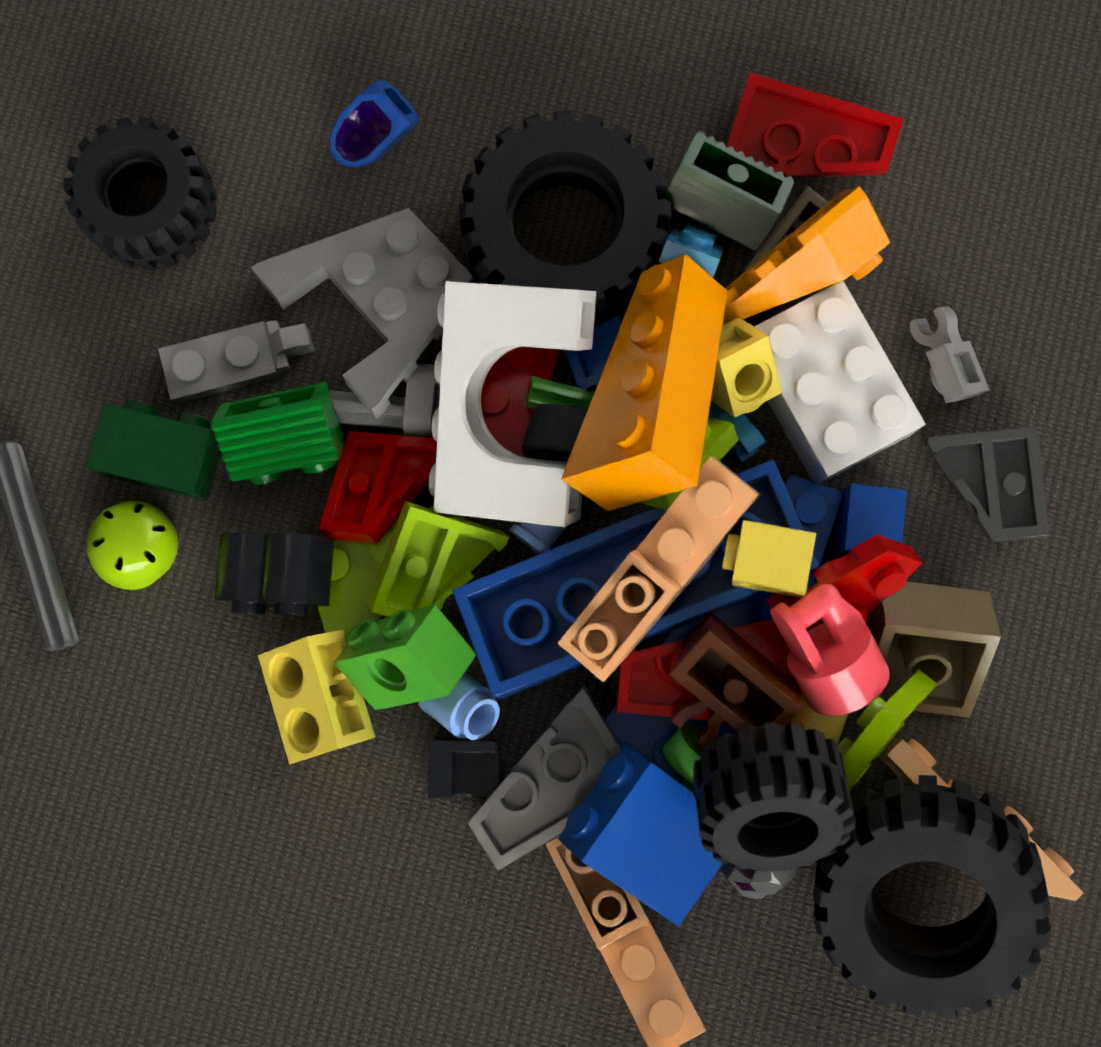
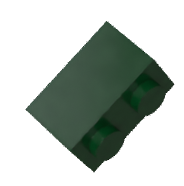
(155, 450)

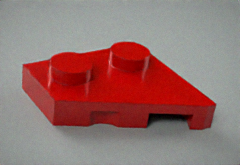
(864, 575)

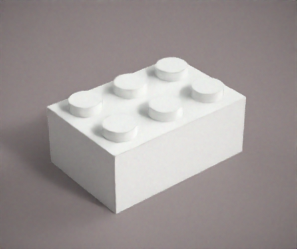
(836, 385)

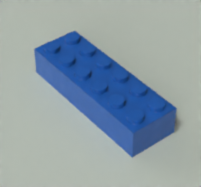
(530, 606)

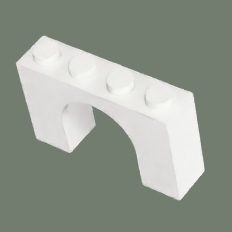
(471, 468)

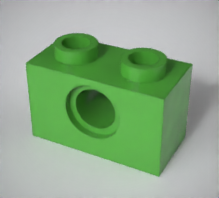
(405, 657)

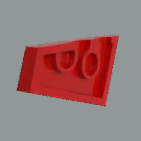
(811, 132)
(650, 690)

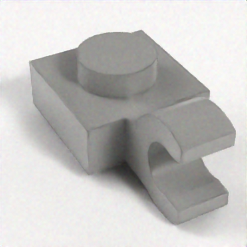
(953, 362)

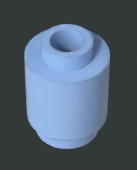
(467, 711)

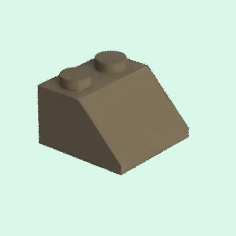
(943, 634)

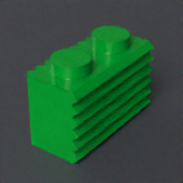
(279, 434)

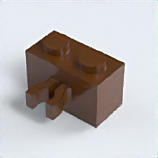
(731, 681)

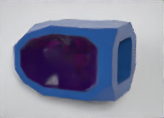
(372, 125)

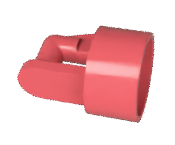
(836, 661)

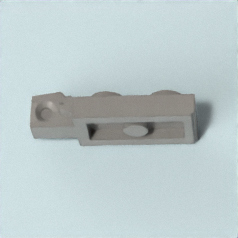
(231, 359)

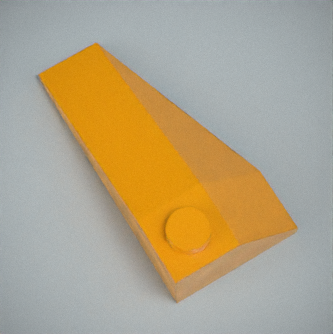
(822, 251)

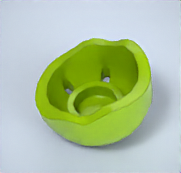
(130, 538)

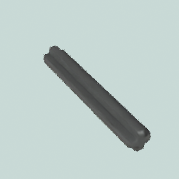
(35, 550)

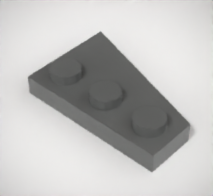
(546, 782)

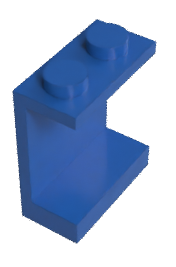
(643, 835)

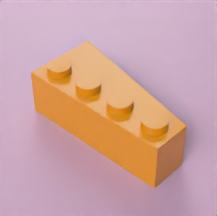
(654, 392)

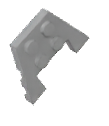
(393, 278)

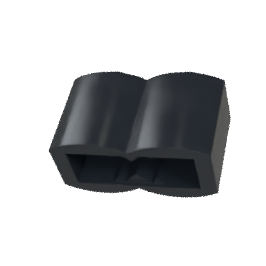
(274, 570)

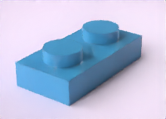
(696, 244)

